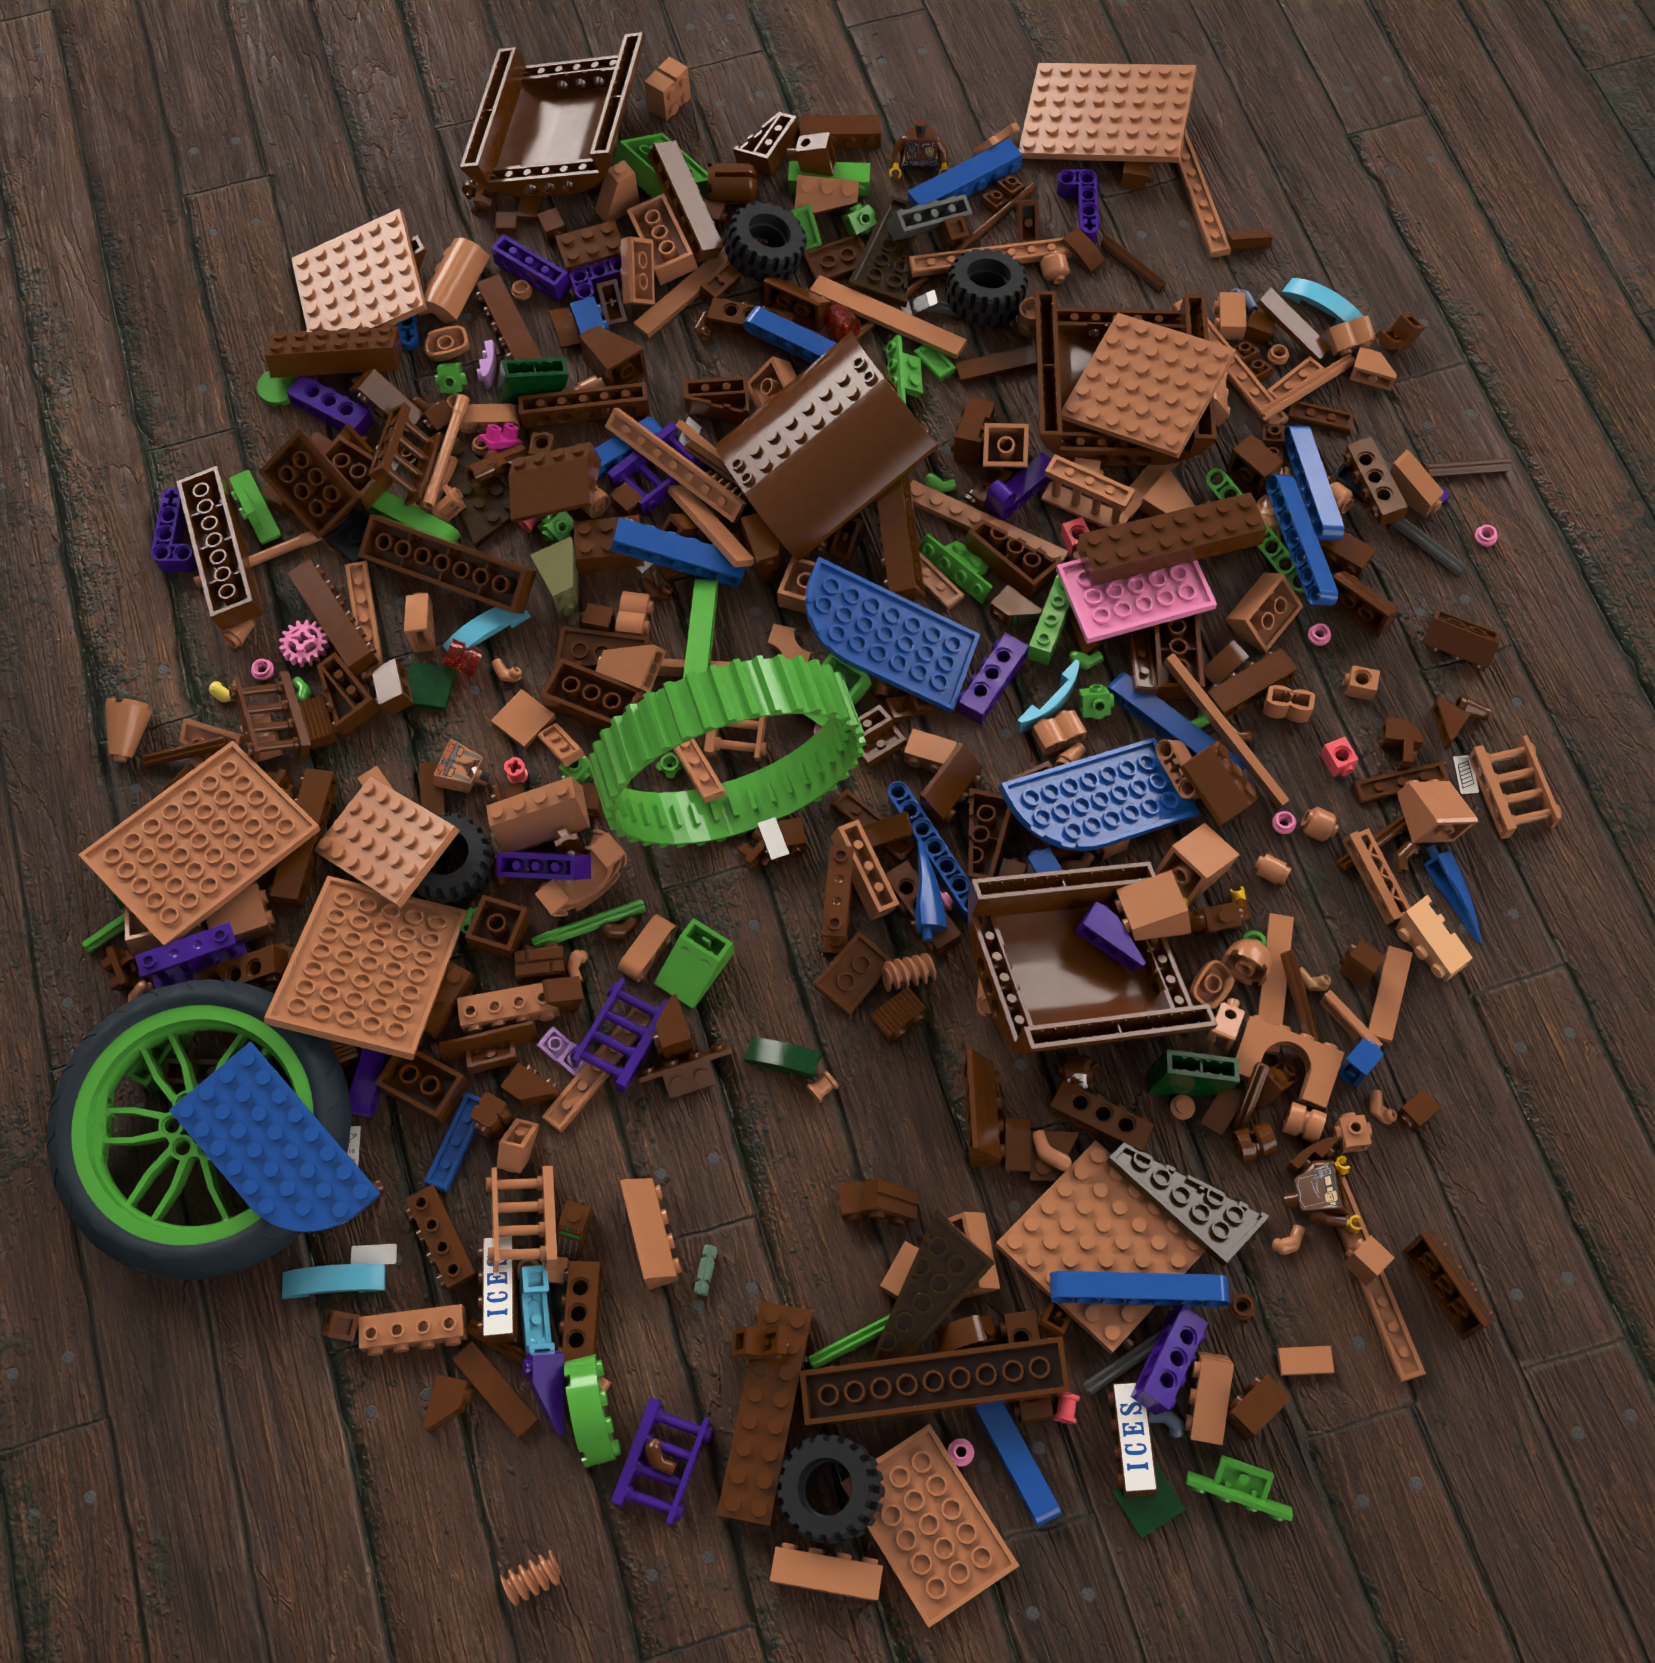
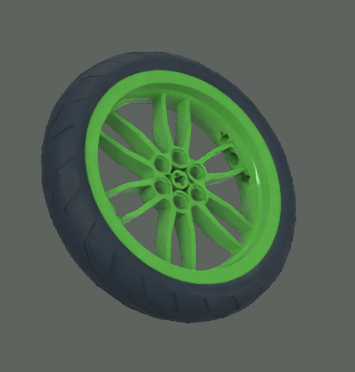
(84, 1114)

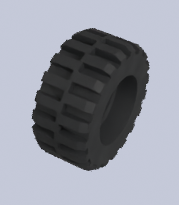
(769, 224)
(990, 270)
(471, 876)
(796, 1489)

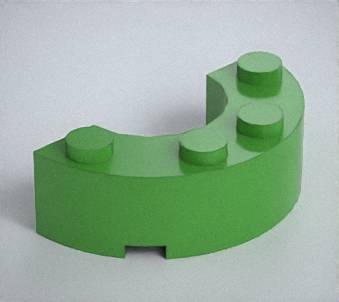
(587, 1411)

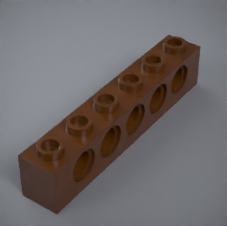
(582, 405)

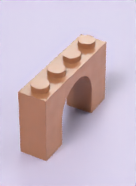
(1320, 1059)

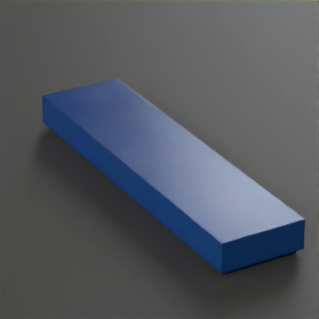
(454, 1146)

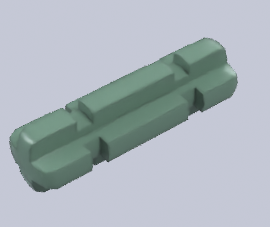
(705, 1270)

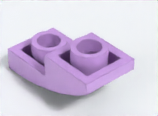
(488, 365)
(559, 1049)

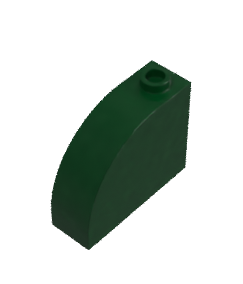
(530, 377)
(1192, 1074)

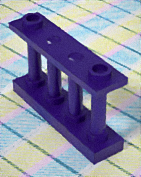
(637, 463)
(191, 954)
(633, 1054)
(636, 1466)

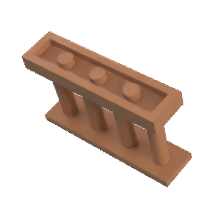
(1091, 484)
(715, 743)
(1498, 802)
(543, 1206)

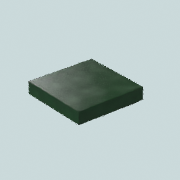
(431, 685)
(1150, 1512)

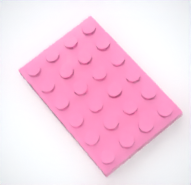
(1134, 600)

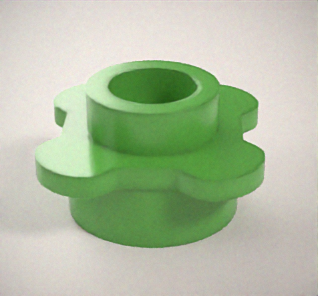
(668, 759)

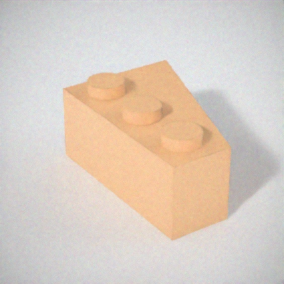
(1432, 940)

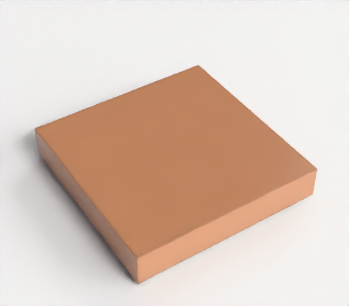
(523, 719)

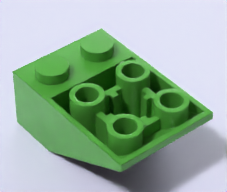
(694, 963)

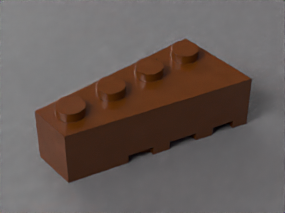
(1012, 559)
(988, 833)

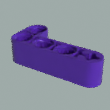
(1083, 186)
(585, 277)
(1007, 498)
(167, 546)
(363, 1091)

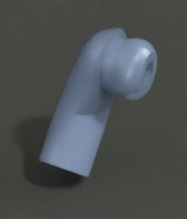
(1250, 303)
(1171, 1420)

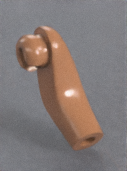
(1049, 1154)

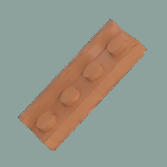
(454, 279)

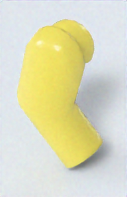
(219, 692)

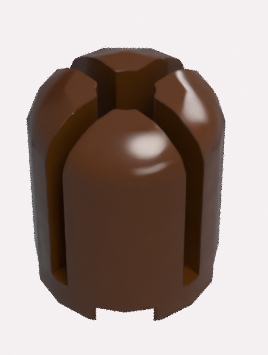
(732, 183)

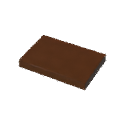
(835, 259)
(852, 973)

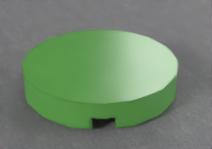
(274, 390)

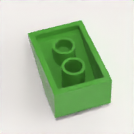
(856, 682)

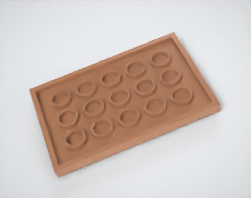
(386, 841)
(935, 1528)

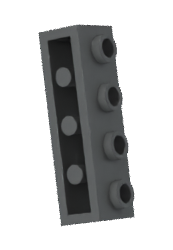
(927, 217)

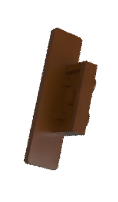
(489, 1048)
(686, 1073)

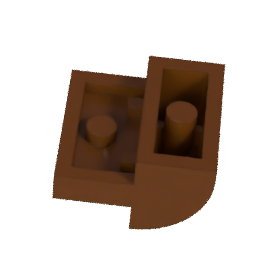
(880, 736)

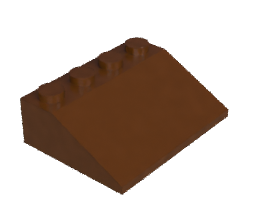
(553, 481)
(310, 484)
(982, 1111)
(1448, 1284)

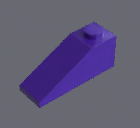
(1107, 933)
(546, 1379)

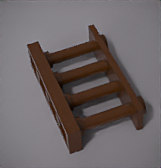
(388, 451)
(288, 705)
(837, 899)

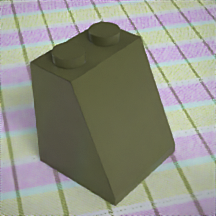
(558, 576)

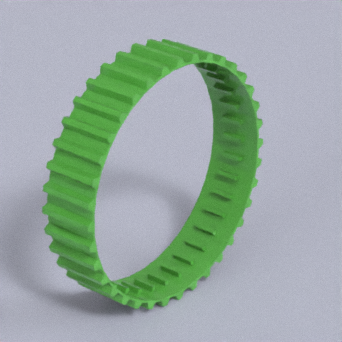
(707, 703)

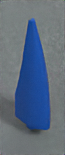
(1450, 882)
(929, 906)

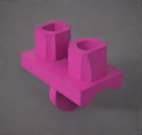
(500, 441)

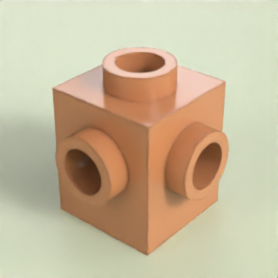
(1352, 1133)

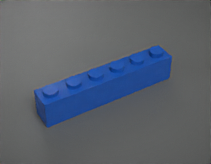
(970, 175)
(674, 552)

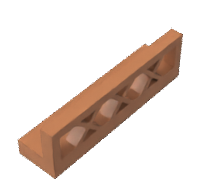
(1374, 878)

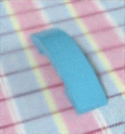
(1321, 298)
(486, 625)
(1054, 704)
(333, 1279)
(534, 1309)

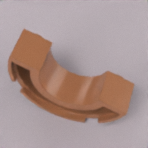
(563, 895)

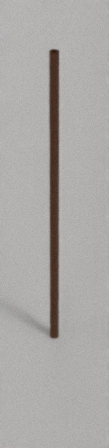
(962, 246)

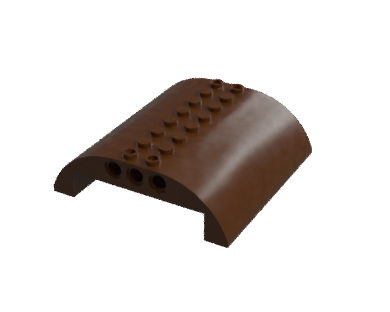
(550, 123)
(1064, 347)
(824, 447)
(1057, 987)

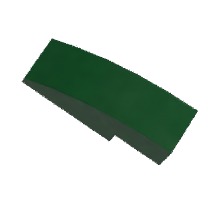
(783, 1057)

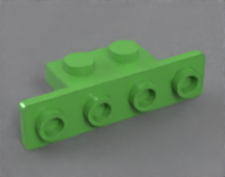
(904, 369)
(254, 506)
(958, 565)
(1241, 1484)

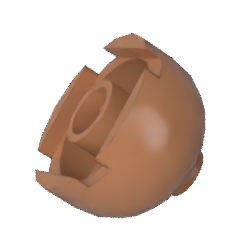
(1248, 961)

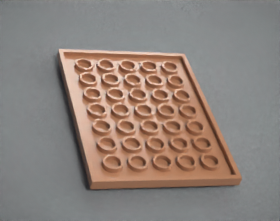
(1108, 112)
(199, 843)
(366, 969)

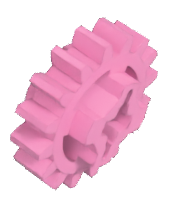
(304, 643)

